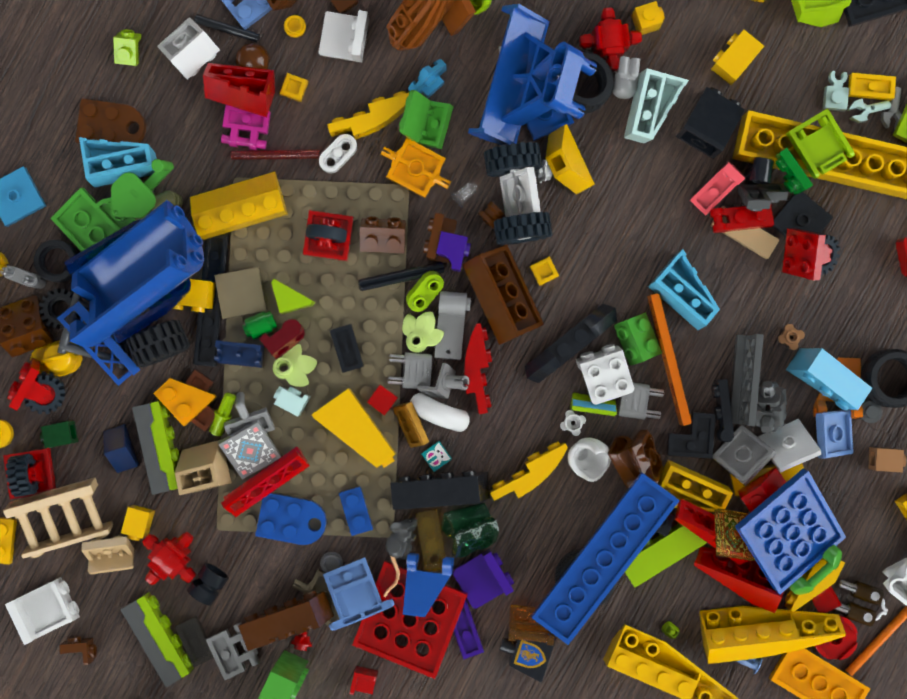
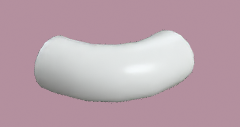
(439, 413)

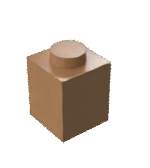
(886, 459)

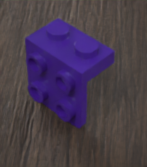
(483, 578)

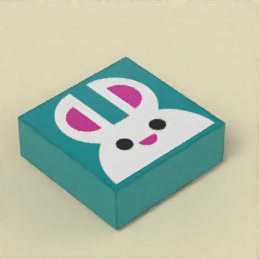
(436, 456)

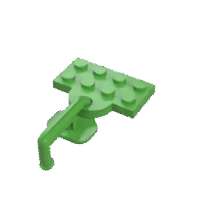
(91, 221)

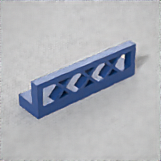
(109, 342)

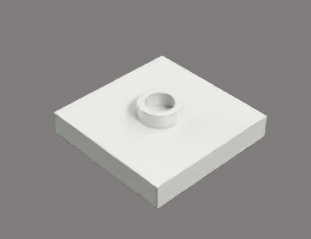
(791, 444)

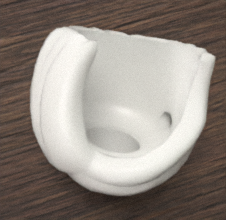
(589, 458)

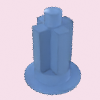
(752, 663)

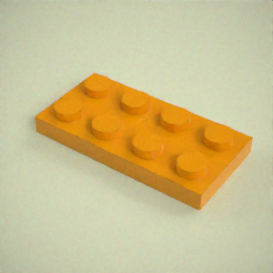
(815, 678)

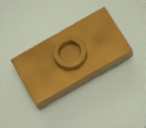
(411, 424)

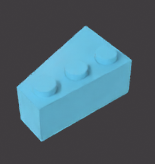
(109, 160)
(685, 292)
(829, 377)

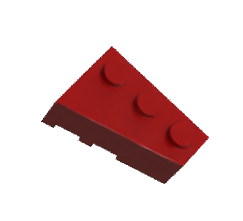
(240, 87)

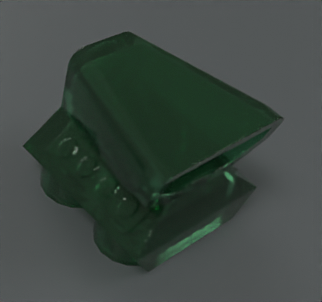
(470, 529)

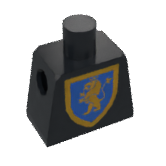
(528, 656)

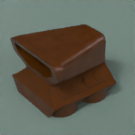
(636, 456)

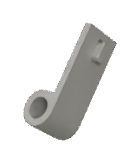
(451, 321)

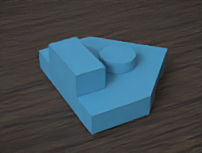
(429, 79)

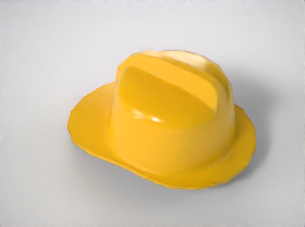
(55, 362)

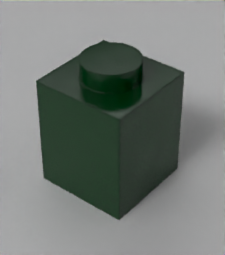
(59, 434)

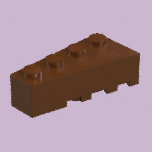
(284, 621)

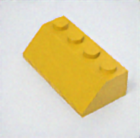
(237, 206)

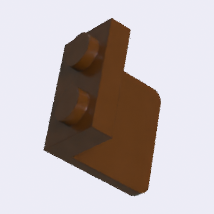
(22, 327)

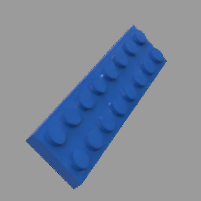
(605, 558)

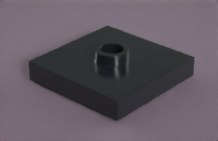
(801, 214)

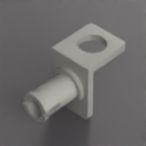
(446, 381)

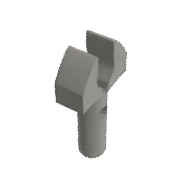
(894, 110)

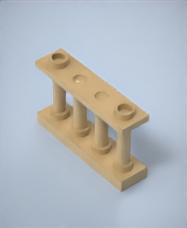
(62, 497)

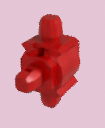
(610, 38)
(169, 558)

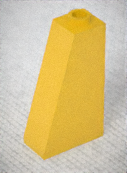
(354, 426)

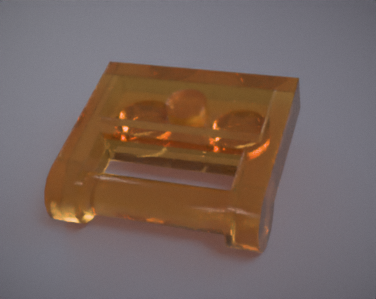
(521, 619)

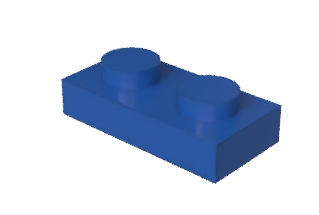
(356, 511)

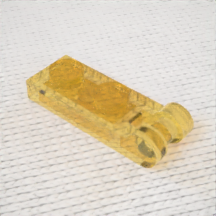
(430, 539)

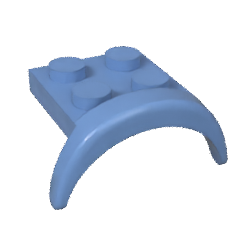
(354, 593)

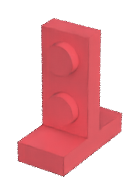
(717, 187)

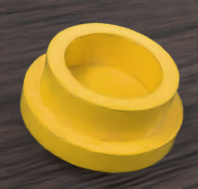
(294, 26)

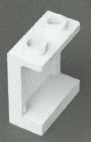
(43, 610)

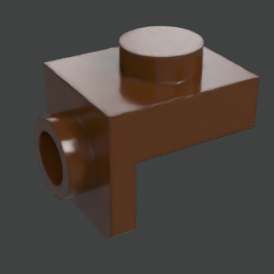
(75, 644)

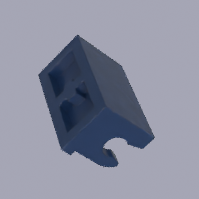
(239, 354)

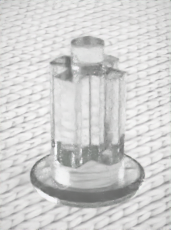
(464, 194)

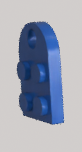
(288, 519)

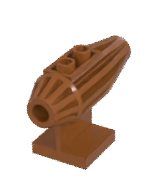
(418, 18)

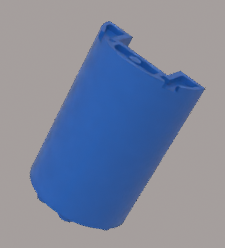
(135, 272)

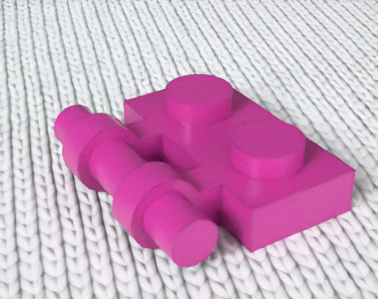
(242, 120)

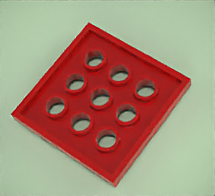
(408, 655)

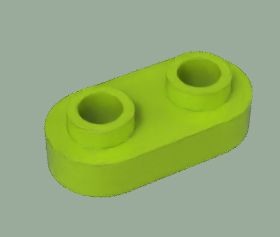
(423, 291)

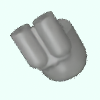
(626, 78)

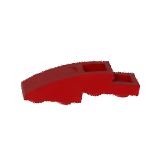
(476, 359)

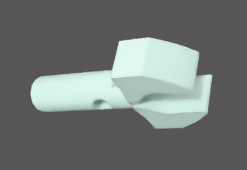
(867, 109)

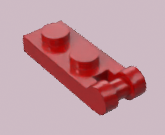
(740, 219)

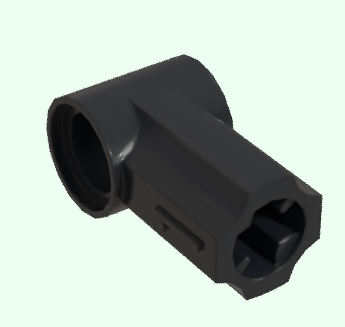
(760, 171)

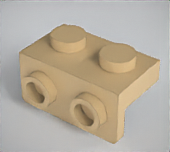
(109, 554)

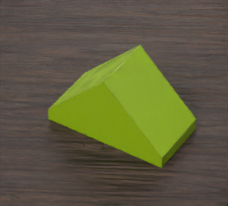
(289, 299)

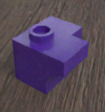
(453, 248)

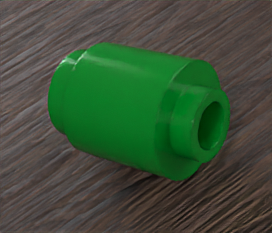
(259, 324)

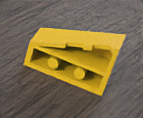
(694, 487)

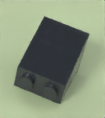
(711, 122)

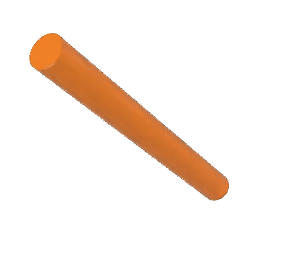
(877, 642)

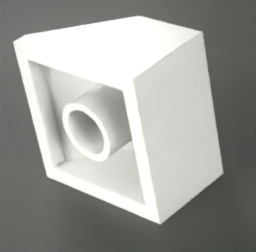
(188, 48)

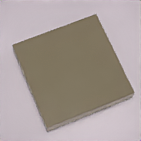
(240, 293)

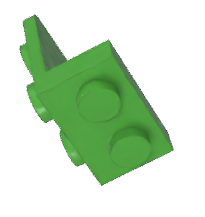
(425, 120)

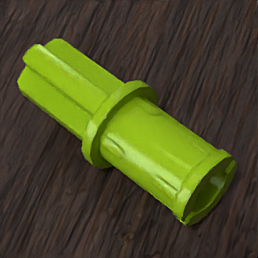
(222, 414)

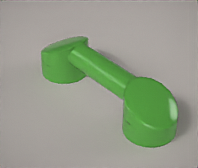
(833, 558)

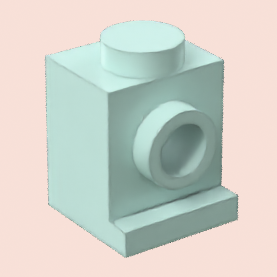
(291, 400)

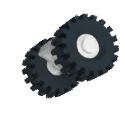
(516, 169)

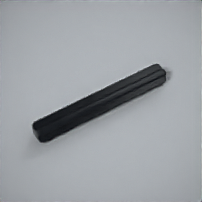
(399, 276)

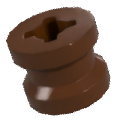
(491, 214)

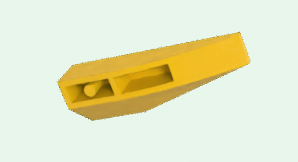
(758, 633)
(661, 666)

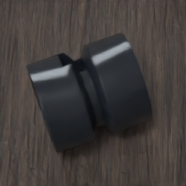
(206, 586)

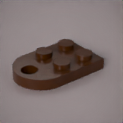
(108, 122)

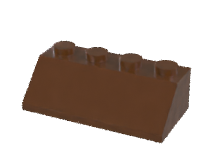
(502, 294)

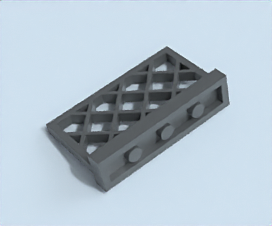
(746, 378)

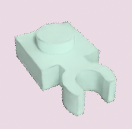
(836, 95)

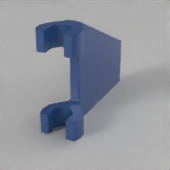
(424, 586)

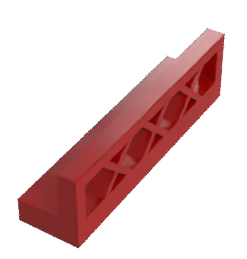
(265, 482)

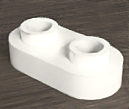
(336, 153)

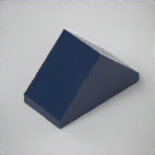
(119, 449)

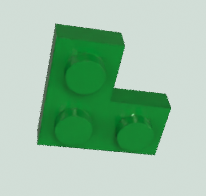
(795, 179)

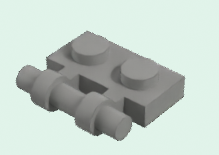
(226, 653)

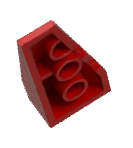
(761, 488)
(743, 579)

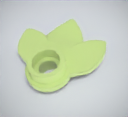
(421, 328)
(298, 367)

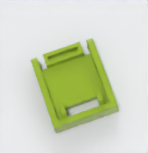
(822, 148)

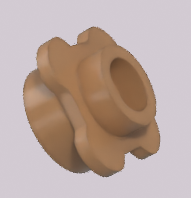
(785, 339)

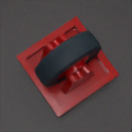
(328, 235)

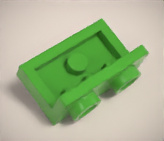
(638, 339)

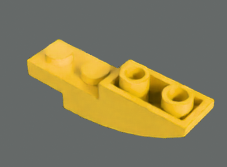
(381, 114)
(539, 468)

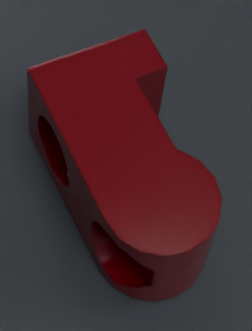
(284, 339)

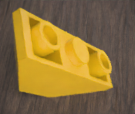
(567, 161)

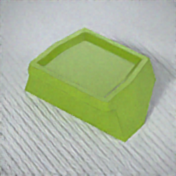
(819, 12)

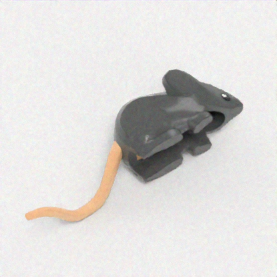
(399, 544)

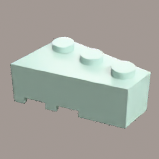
(651, 104)

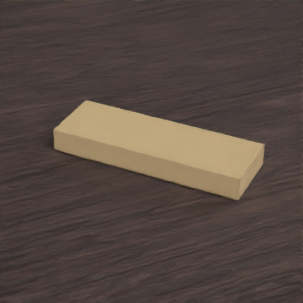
(753, 239)

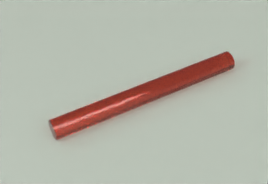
(275, 154)

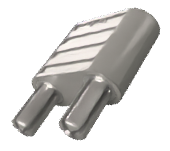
(23, 277)
(415, 370)
(635, 404)

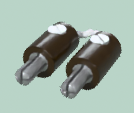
(866, 593)

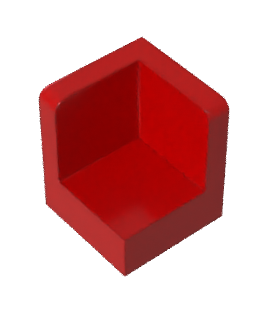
(363, 680)

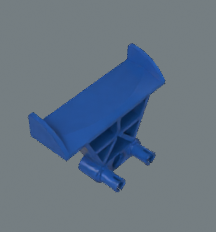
(530, 78)

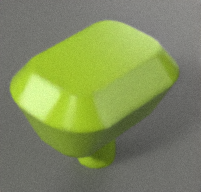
(670, 630)

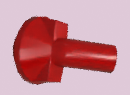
(301, 641)

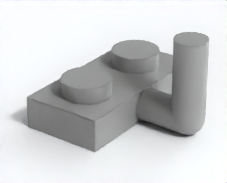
(246, 418)

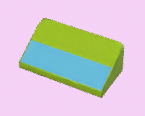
(583, 403)

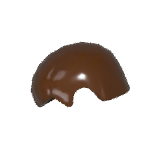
(252, 56)

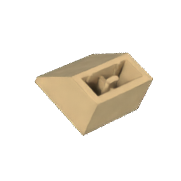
(202, 468)

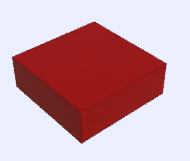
(382, 400)
(826, 601)

